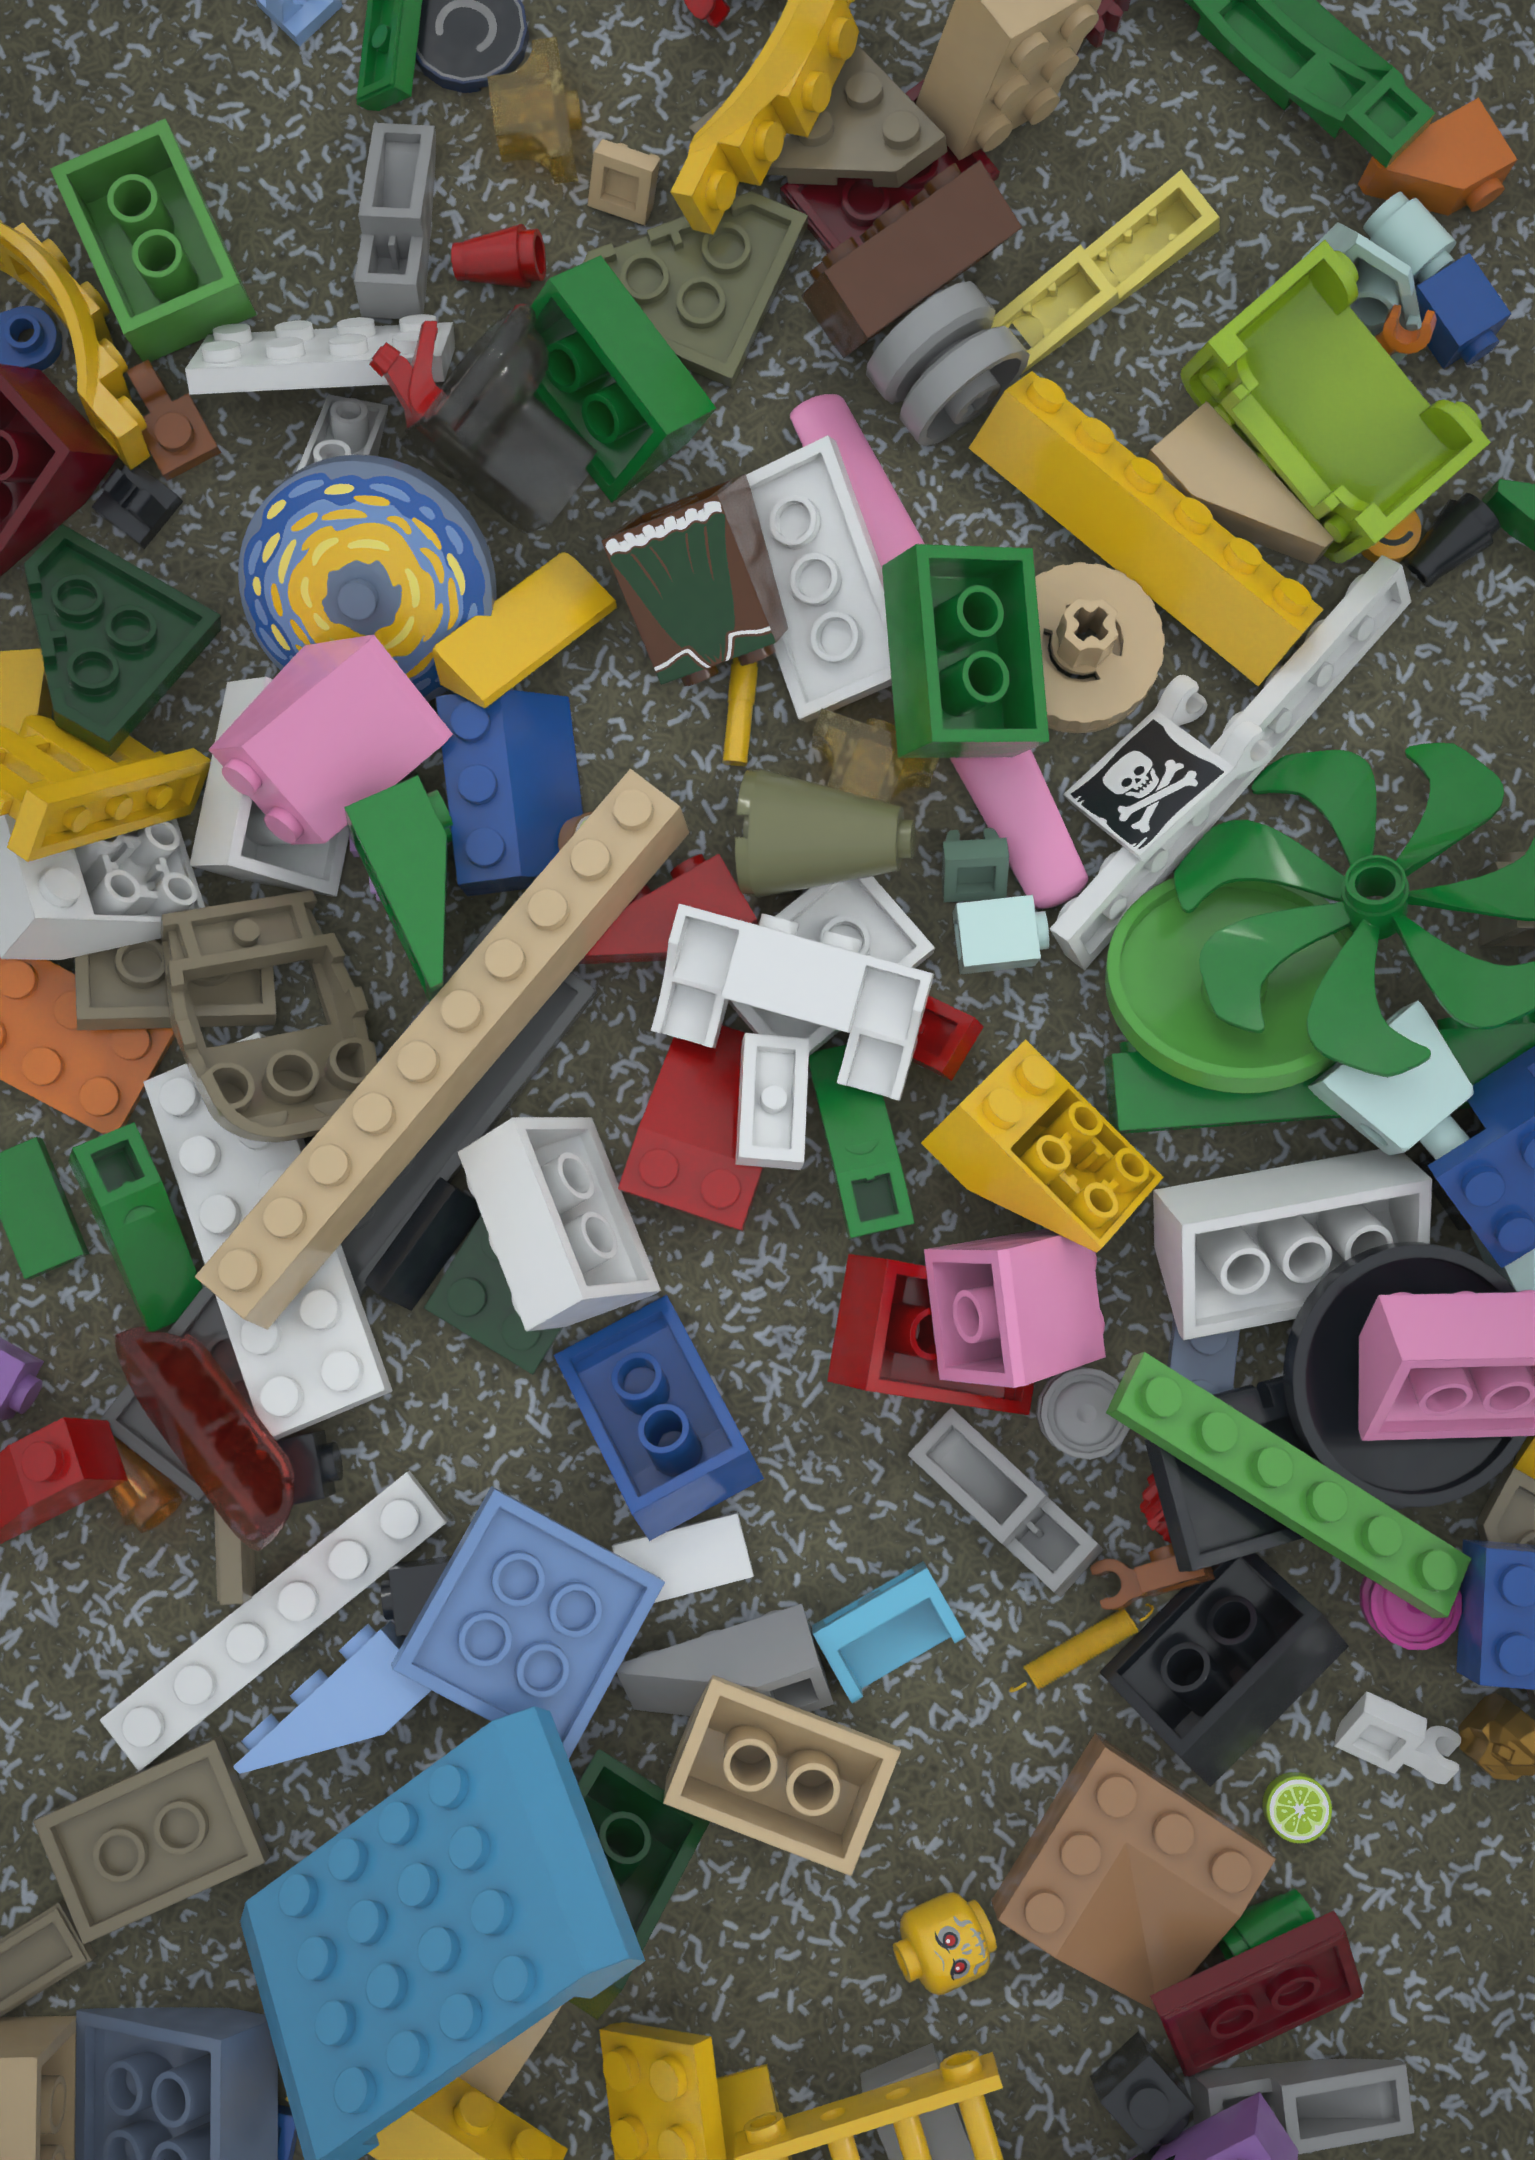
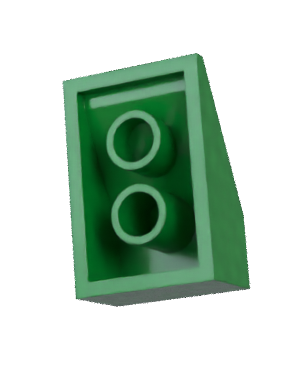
(404, 851)

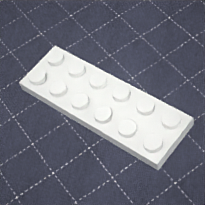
(321, 1347)

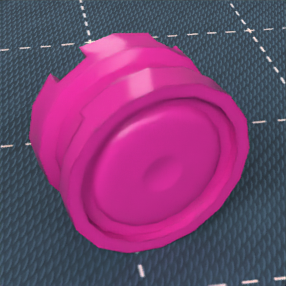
(1402, 1622)

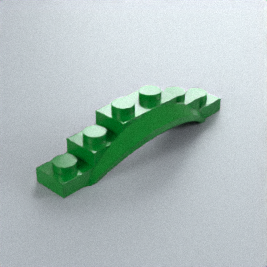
(1312, 59)

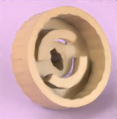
(1121, 655)

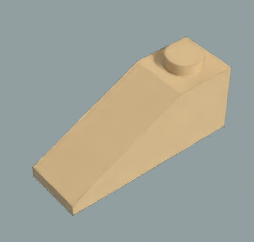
(1243, 495)

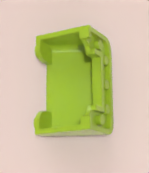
(1331, 405)

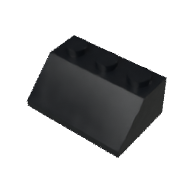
(1224, 1662)

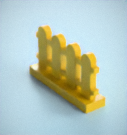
(78, 795)

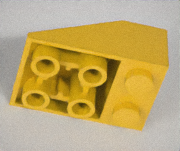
(1043, 1152)

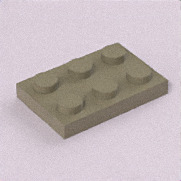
(152, 1839)

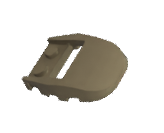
(281, 1082)

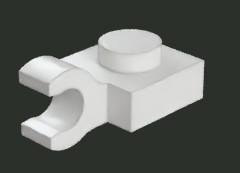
(1395, 1736)

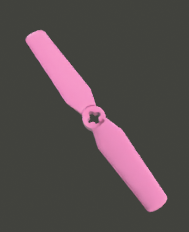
(1004, 789)

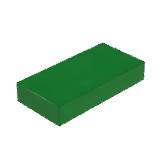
(37, 1210)

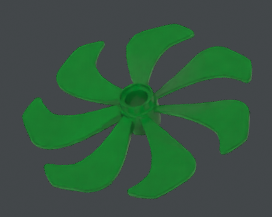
(1344, 1012)

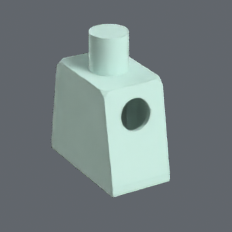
(1406, 1106)

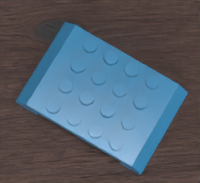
(434, 1933)

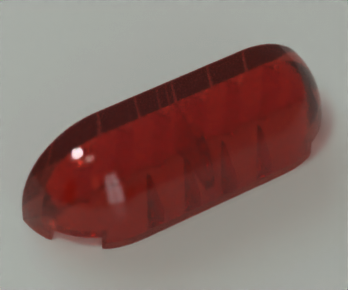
(211, 1431)

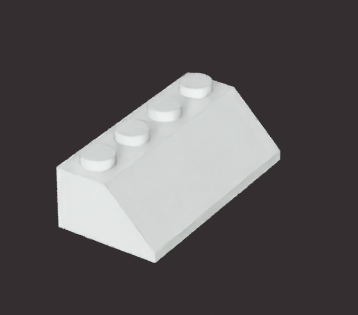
(1262, 1240)

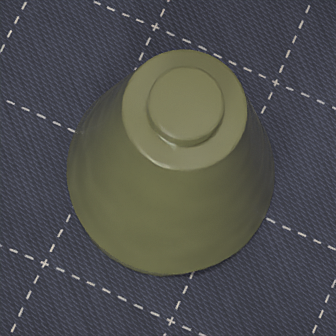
(814, 835)

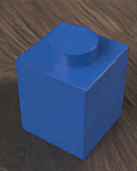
(1465, 310)

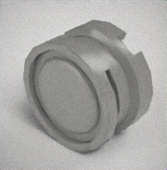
(1074, 1413)

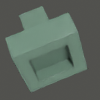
(974, 867)

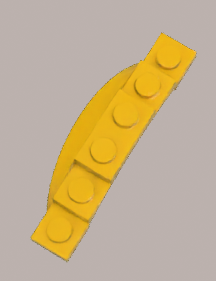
(776, 97)
(82, 311)

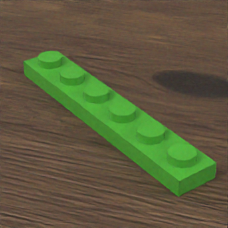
(1288, 1485)

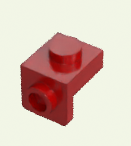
(945, 1038)

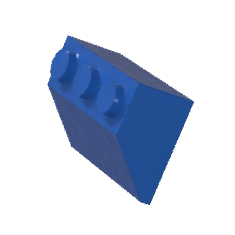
(508, 786)

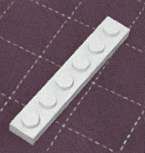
(273, 1620)

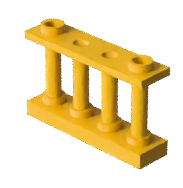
(960, 2080)

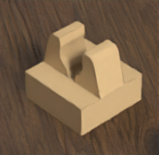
(623, 181)

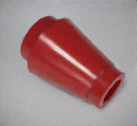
(501, 257)

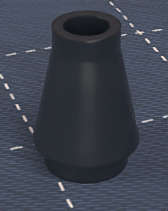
(1453, 538)

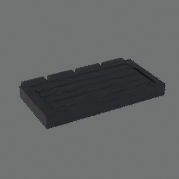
(1208, 1520)

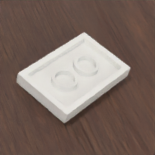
(850, 909)

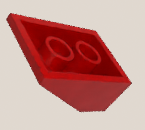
(690, 1136)
(889, 1342)

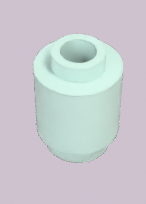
(1411, 235)

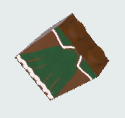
(699, 582)

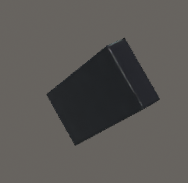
(424, 1244)

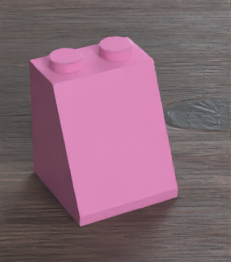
(327, 736)
(1014, 1308)

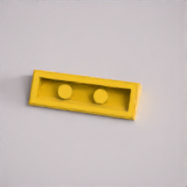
(523, 631)

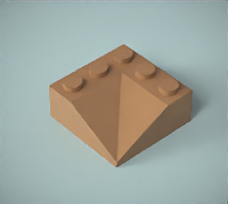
(1130, 1876)

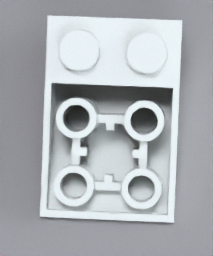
(93, 894)

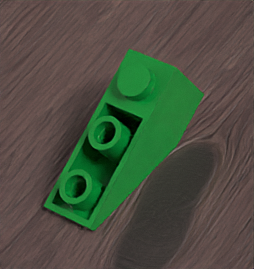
(860, 1150)
(137, 1224)

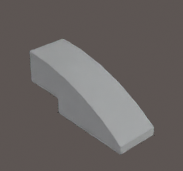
(396, 221)
(1005, 1502)
(1316, 2100)

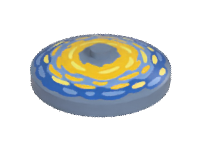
(364, 553)

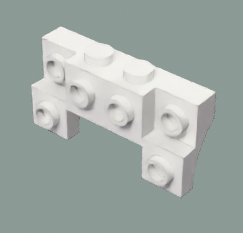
(810, 980)

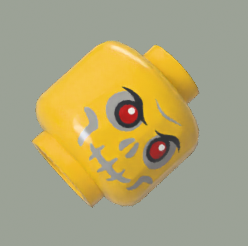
(945, 1943)

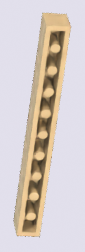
(444, 1052)

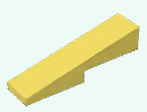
(1135, 249)

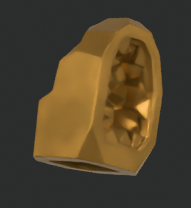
(1499, 1738)

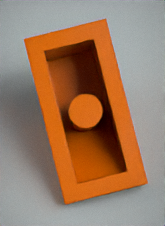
(1448, 164)

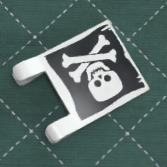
(1163, 774)

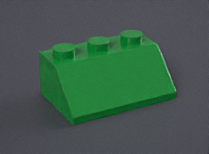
(614, 377)

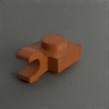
(174, 428)
(1148, 1579)

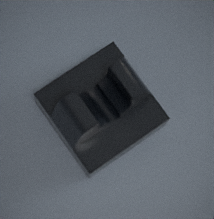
(136, 504)

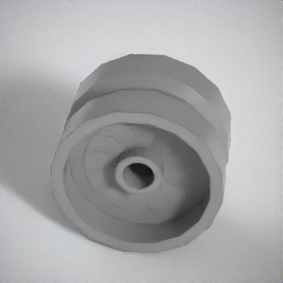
(946, 363)

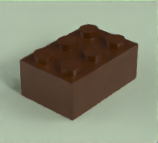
(908, 255)

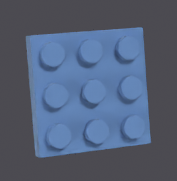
(527, 1619)

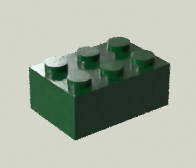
(644, 1847)

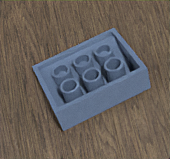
(175, 2085)

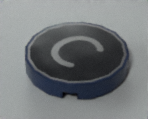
(470, 40)

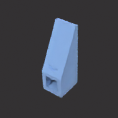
(351, 1705)

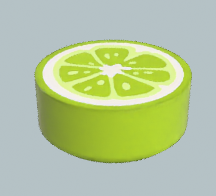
(1297, 1807)

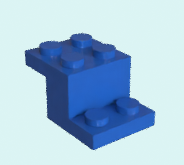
(1495, 1170)

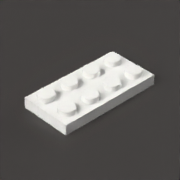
(308, 357)
(824, 580)

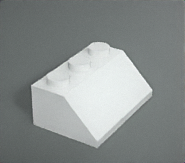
(233, 832)
(557, 1220)

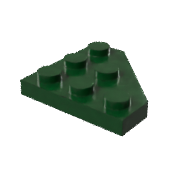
(109, 636)

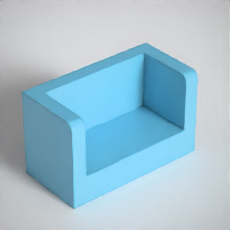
(886, 1629)

